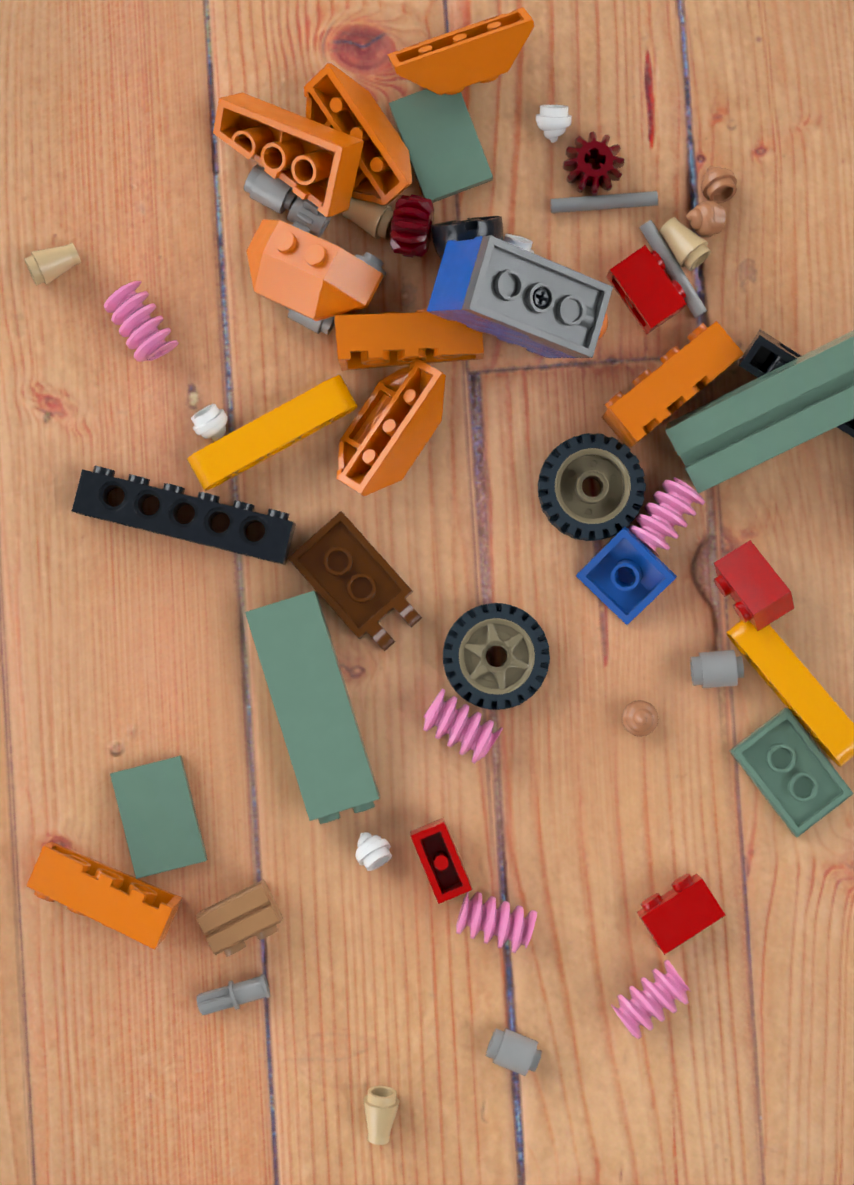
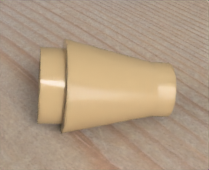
(370, 217)
(686, 245)
(51, 263)
(380, 1113)

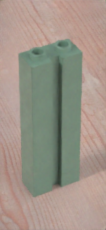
(767, 415)
(313, 707)

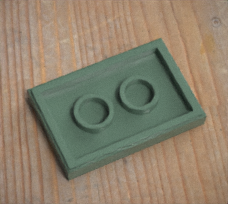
(441, 143)
(791, 772)
(158, 817)

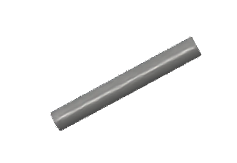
(602, 202)
(673, 268)

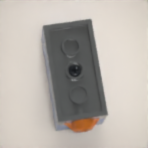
(520, 298)

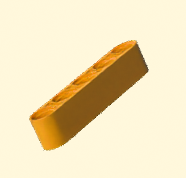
(272, 432)
(796, 689)

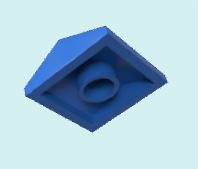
(626, 575)

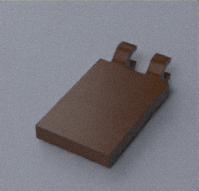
(354, 579)

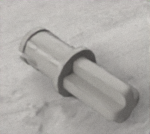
(233, 995)

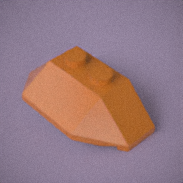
(466, 54)
(350, 108)
(308, 272)
(391, 428)

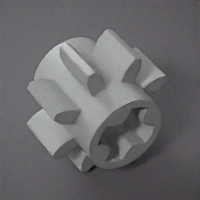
(307, 218)

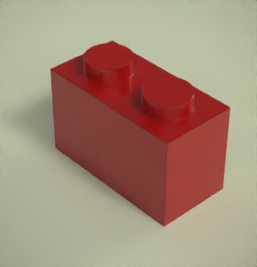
(647, 288)
(753, 586)
(441, 860)
(680, 912)

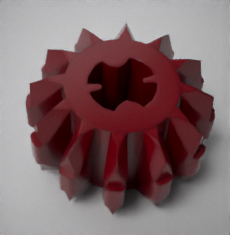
(603, 156)
(412, 226)

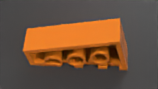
(297, 150)
(400, 338)
(672, 384)
(104, 894)

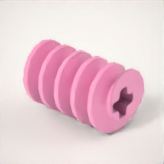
(138, 324)
(666, 514)
(460, 727)
(496, 921)
(652, 1000)

